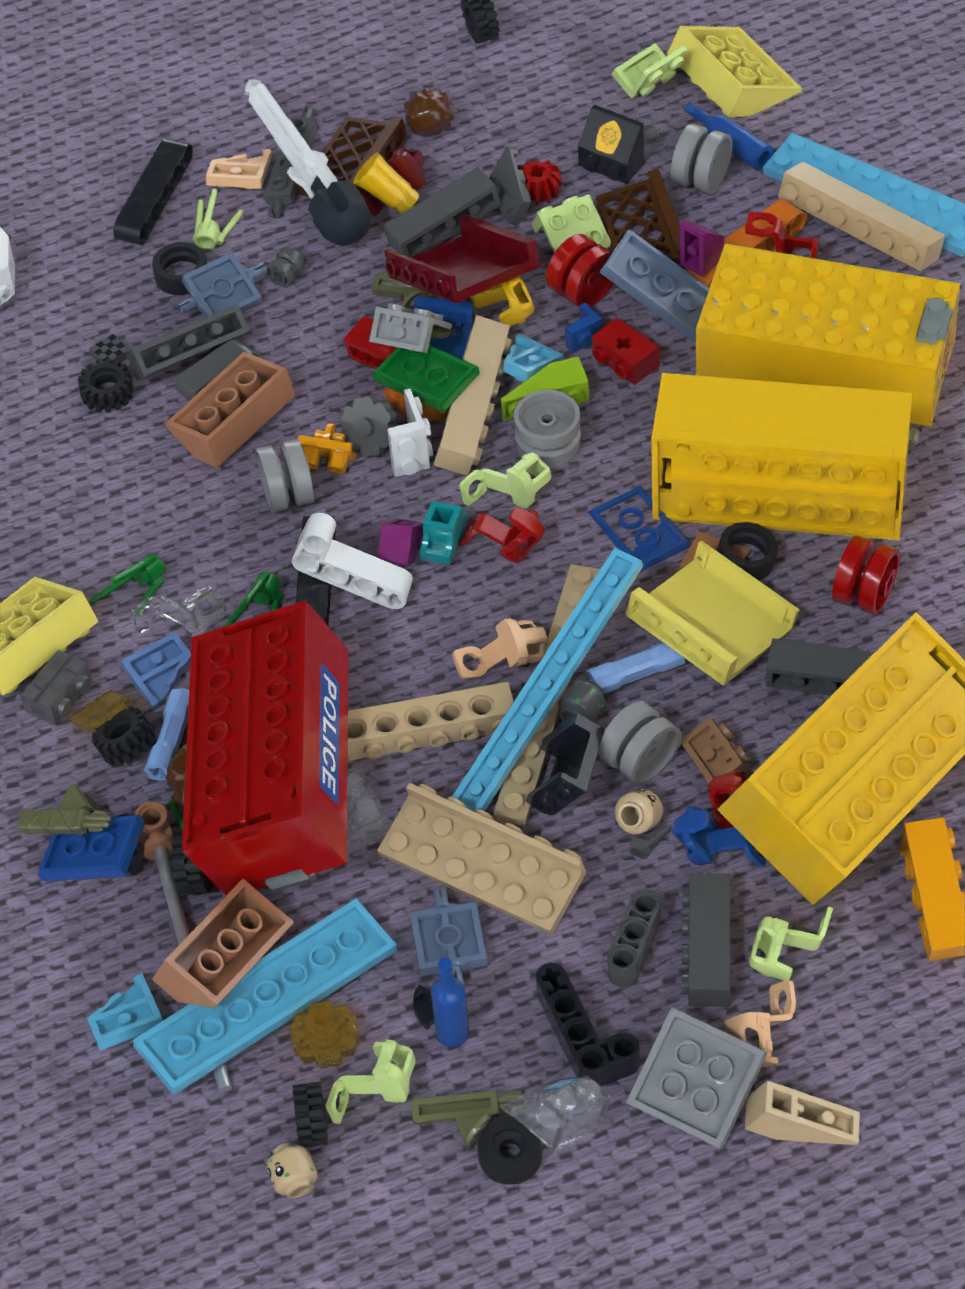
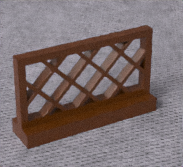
(392, 136)
(660, 205)

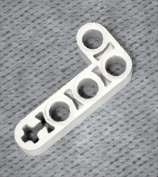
(348, 567)

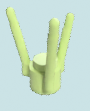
(207, 232)

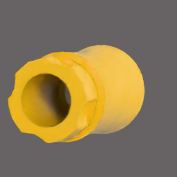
(386, 184)

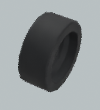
(172, 254)
(754, 535)

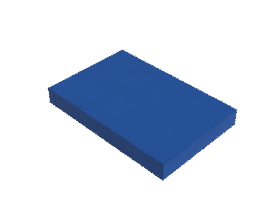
(659, 544)
(94, 853)

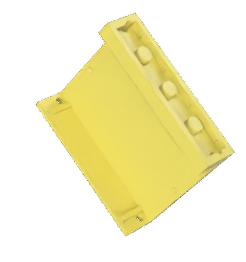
(714, 614)

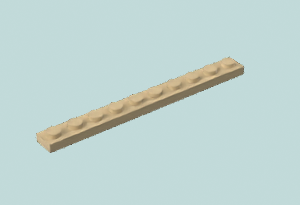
(528, 769)

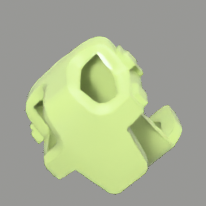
(515, 483)
(771, 936)
(387, 1078)

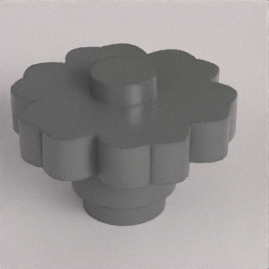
(367, 425)

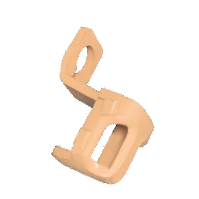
(512, 644)
(762, 1021)

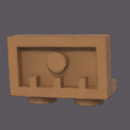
(713, 750)

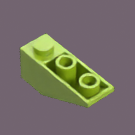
(561, 376)

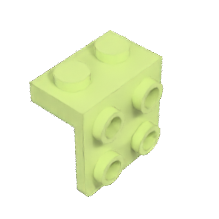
(646, 69)
(571, 218)

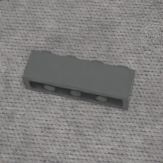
(439, 214)
(187, 342)
(811, 666)
(708, 940)

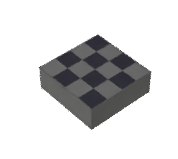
(109, 348)

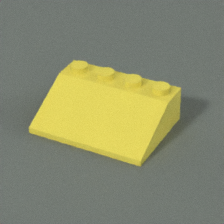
(732, 69)
(37, 624)

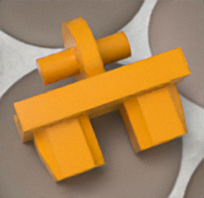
(328, 445)

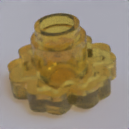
(324, 1034)

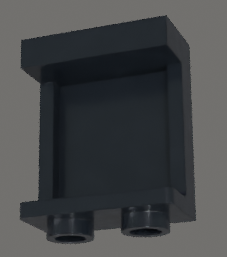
(575, 749)

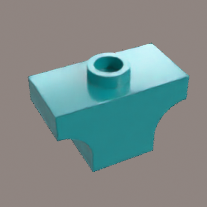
(442, 532)

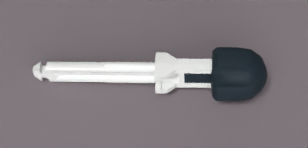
(334, 204)

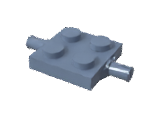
(221, 286)
(449, 933)

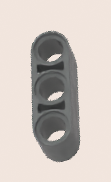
(205, 370)
(634, 924)

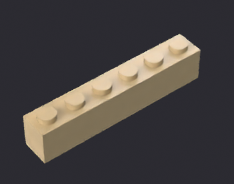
(861, 216)
(467, 414)

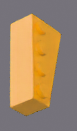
(935, 886)

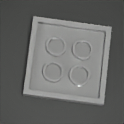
(696, 1078)

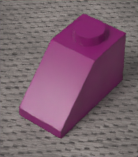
(699, 247)
(400, 541)

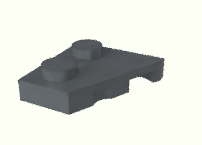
(510, 187)

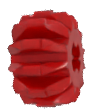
(541, 180)

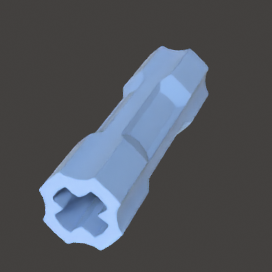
(615, 674)
(170, 734)

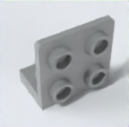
(405, 327)

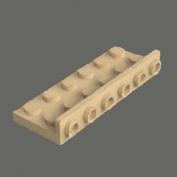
(483, 858)

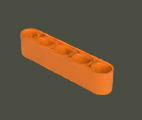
(792, 219)

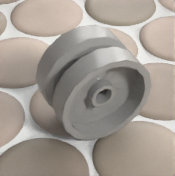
(701, 158)
(548, 426)
(290, 474)
(639, 743)

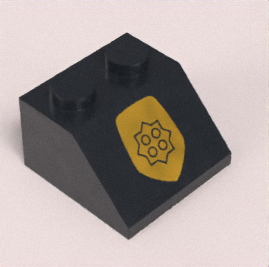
(611, 145)

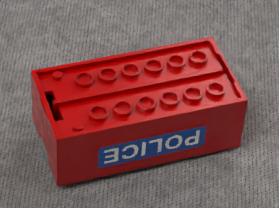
(267, 750)

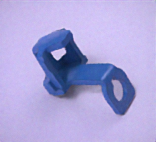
(702, 839)

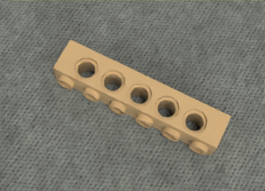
(426, 721)

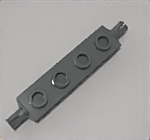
(281, 188)

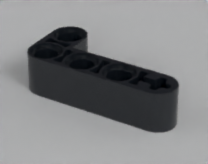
(577, 1024)

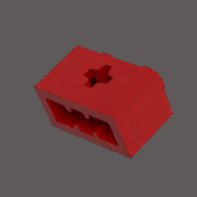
(361, 349)
(625, 351)

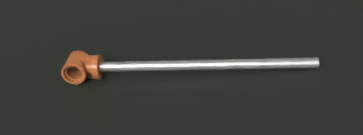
(157, 846)

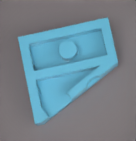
(528, 358)
(125, 1015)

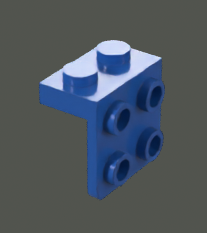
(458, 314)

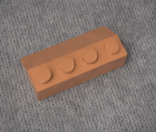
(231, 408)
(222, 948)

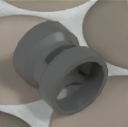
(286, 265)

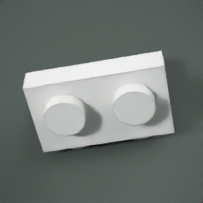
(409, 442)

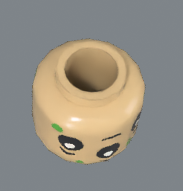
(638, 811)
(291, 1170)

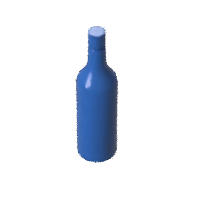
(744, 143)
(449, 1007)

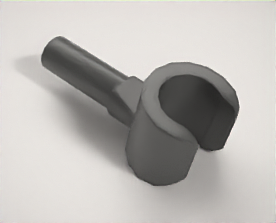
(643, 847)

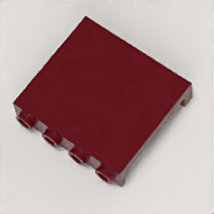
(467, 264)

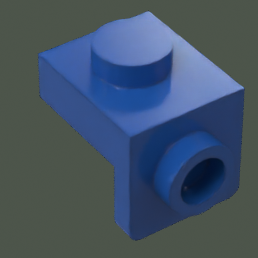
(580, 332)

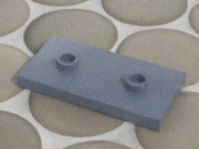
(657, 283)

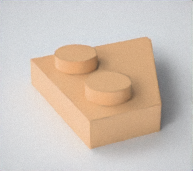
(239, 171)

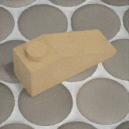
(797, 1116)

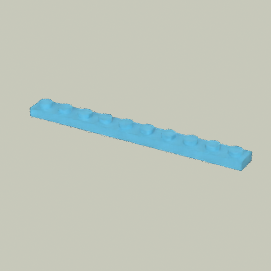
(548, 680)

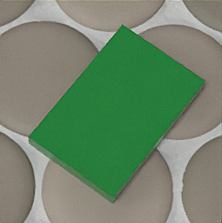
(431, 376)

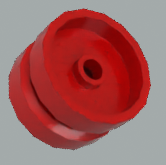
(576, 271)
(865, 575)

